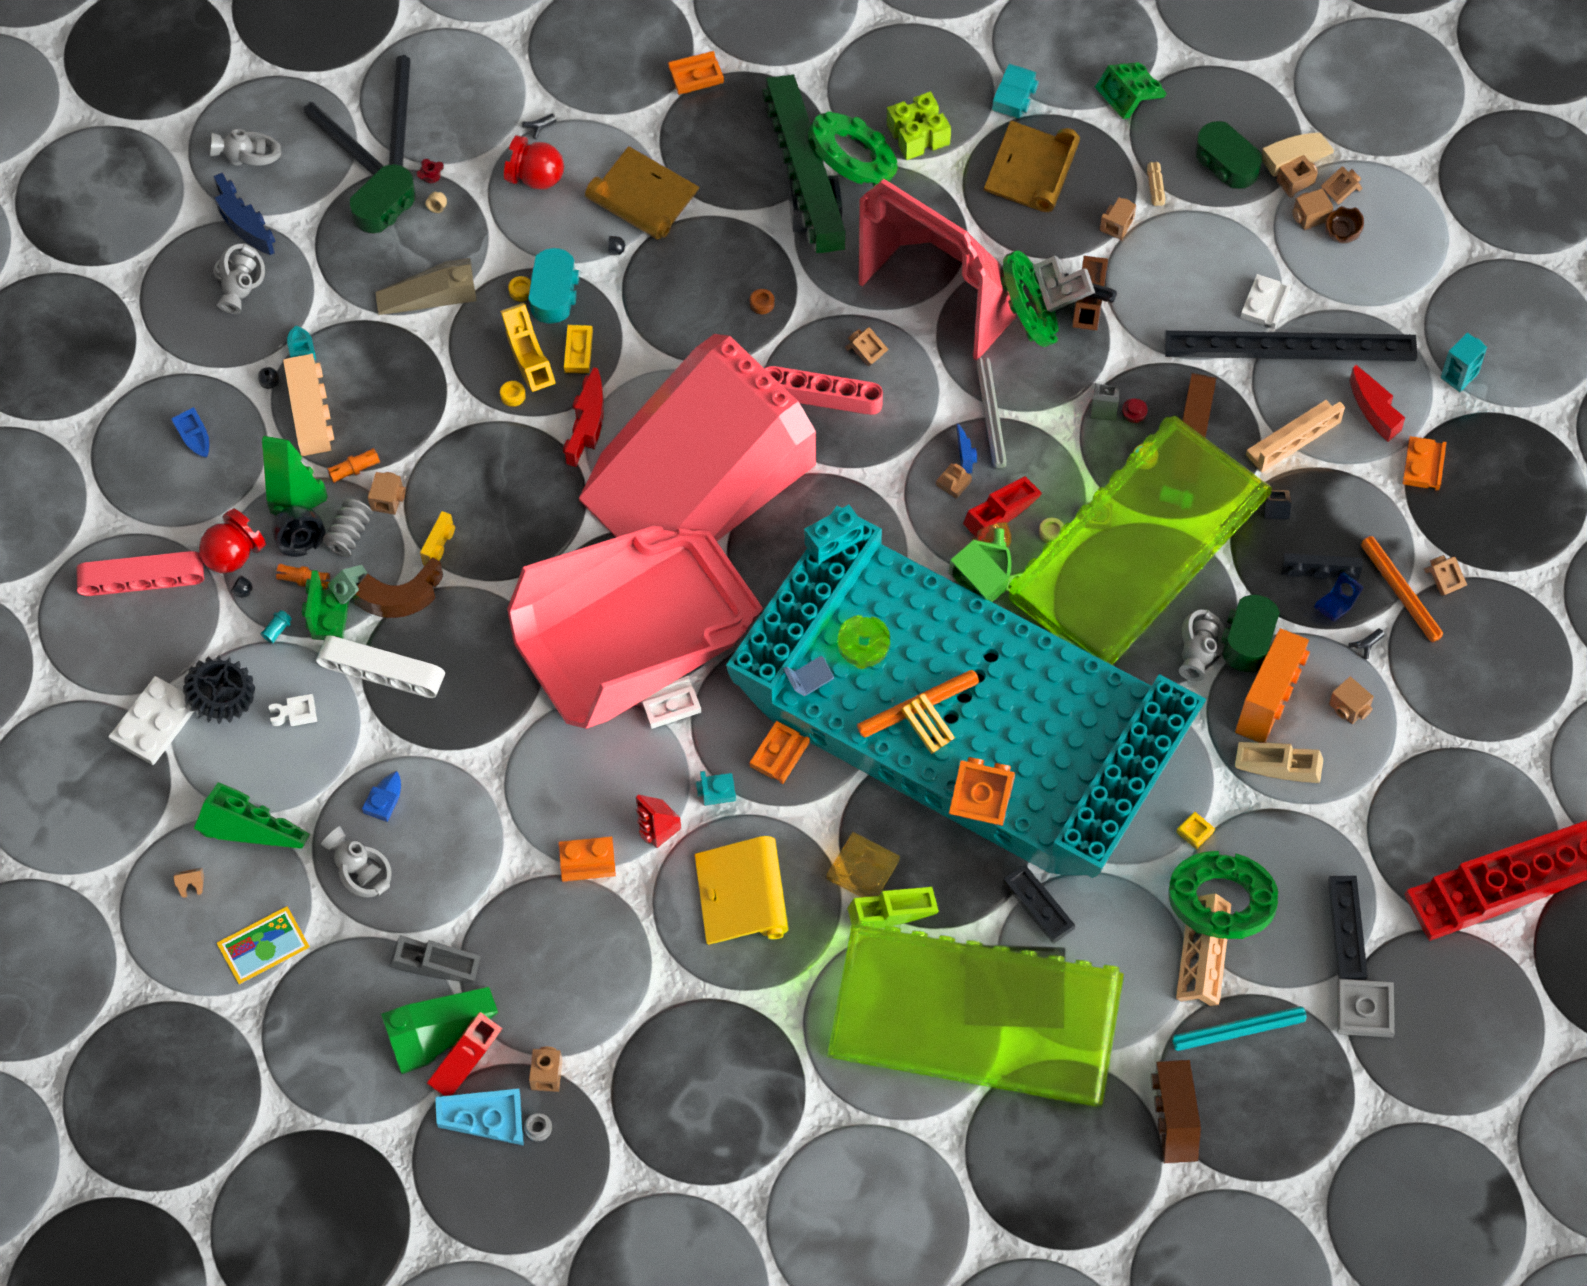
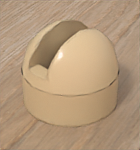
(436, 202)

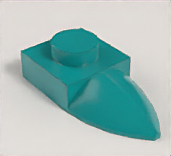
(300, 343)

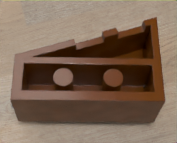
(1177, 1111)

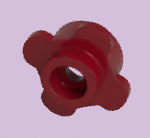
(433, 175)

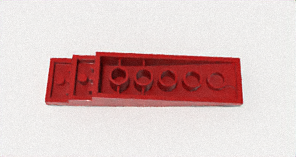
(1501, 881)

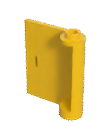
(745, 888)

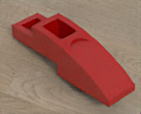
(589, 418)

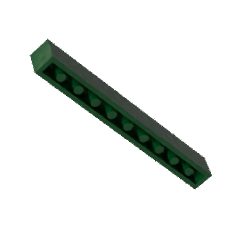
(804, 165)

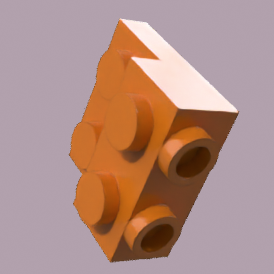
(982, 791)

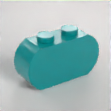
(553, 285)

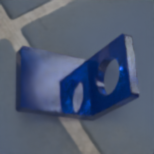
(1336, 602)

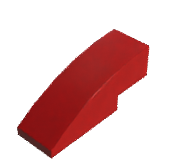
(1376, 404)
(1002, 505)

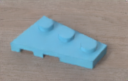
(483, 1114)

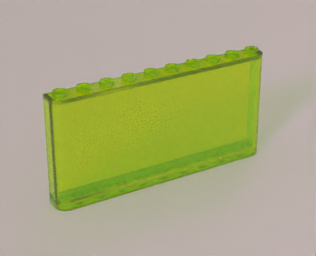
(1138, 541)
(976, 1014)

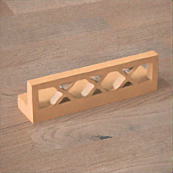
(1295, 435)
(1210, 966)

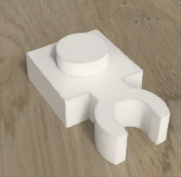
(298, 710)

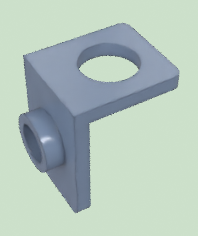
(810, 676)

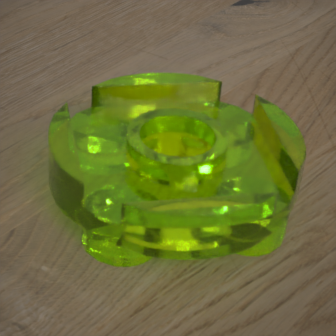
(863, 627)

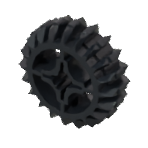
(207, 679)

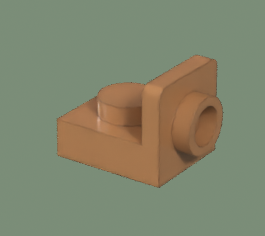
(1342, 184)
(866, 345)
(1446, 574)

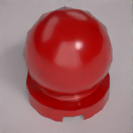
(536, 164)
(228, 544)

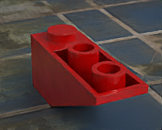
(656, 820)
(464, 1055)

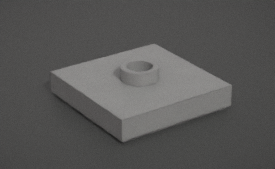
(1365, 1008)

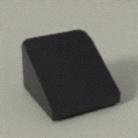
(1278, 505)

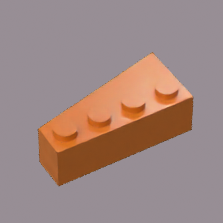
(1272, 685)

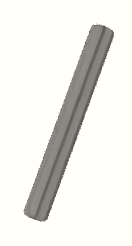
(991, 413)

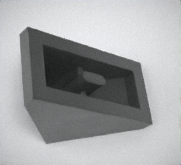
(1105, 402)

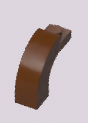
(1089, 308)
(399, 600)

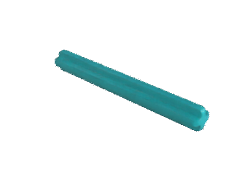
(1239, 1028)

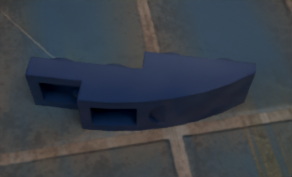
(242, 218)

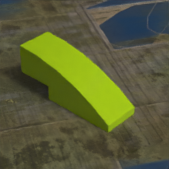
(893, 907)

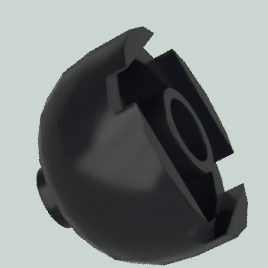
(297, 530)

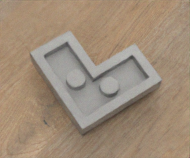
(1061, 289)

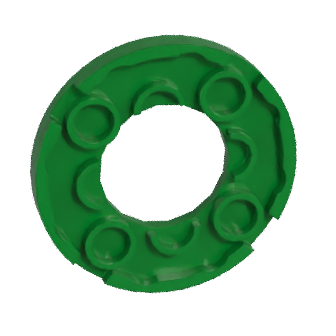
(822, 133)
(1038, 326)
(1220, 924)

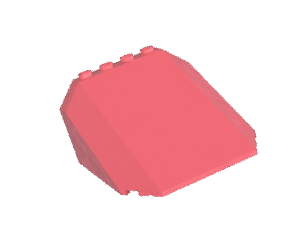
(897, 219)
(703, 448)
(627, 618)

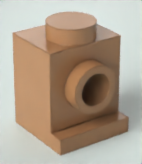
(1297, 175)
(1118, 218)

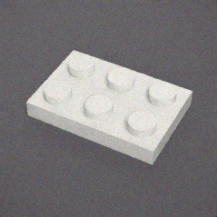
(152, 721)

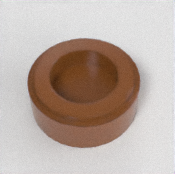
(762, 301)

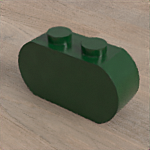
(1228, 155)
(383, 199)
(1249, 633)

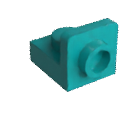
(716, 788)

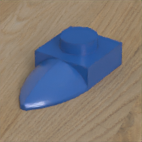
(192, 431)
(967, 454)
(383, 798)

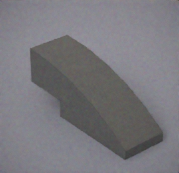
(434, 960)

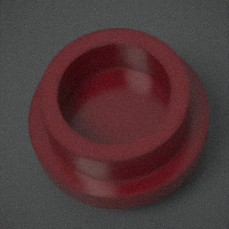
(1134, 410)

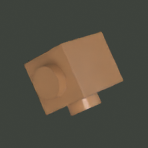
(1312, 209)
(386, 493)
(1351, 701)
(545, 1069)

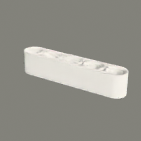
(380, 666)

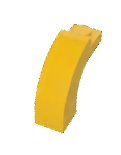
(525, 348)

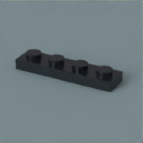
(1347, 927)

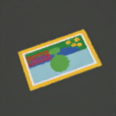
(263, 945)

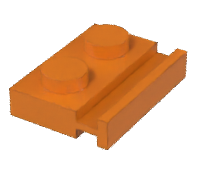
(696, 72)
(1424, 463)
(779, 752)
(587, 859)

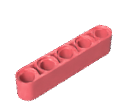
(834, 387)
(140, 573)

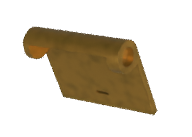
(1035, 168)
(642, 193)

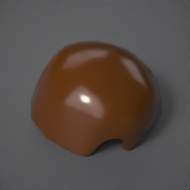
(1344, 224)

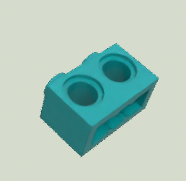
(1463, 362)
(833, 533)

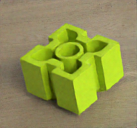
(918, 125)

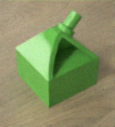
(983, 567)

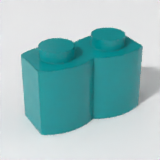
(1014, 91)

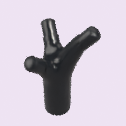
(539, 124)
(1368, 642)

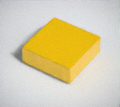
(1195, 830)

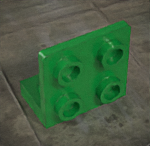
(1126, 86)
(323, 611)

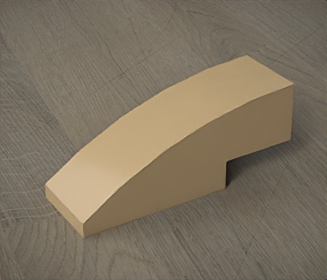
(1311, 145)
(1280, 761)

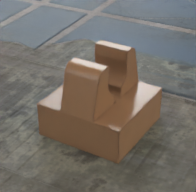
(954, 480)
(184, 878)

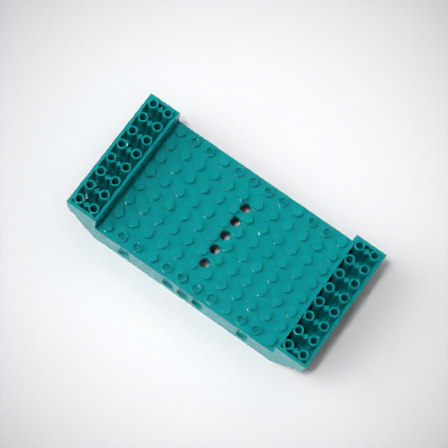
(1066, 722)

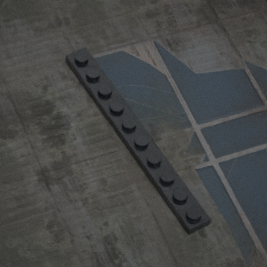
(1290, 345)

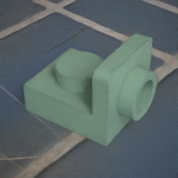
(345, 583)

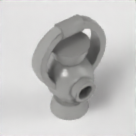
(245, 147)
(237, 283)
(1201, 647)
(352, 858)

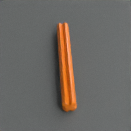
(1402, 589)
(934, 695)

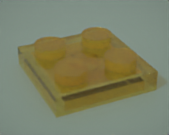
(862, 866)

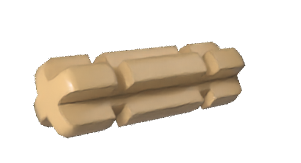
(1156, 183)

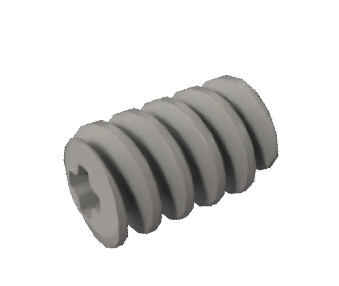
(346, 527)

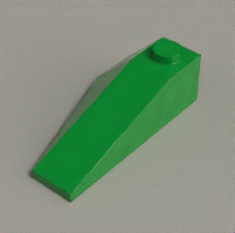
(287, 478)
(232, 818)
(431, 1026)

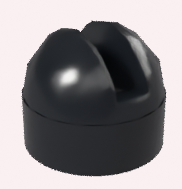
(616, 246)
(270, 383)
(242, 587)

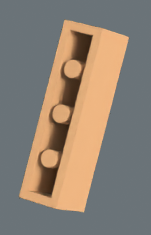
(307, 404)

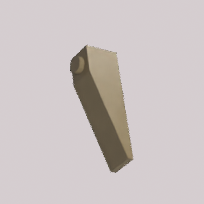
(435, 287)

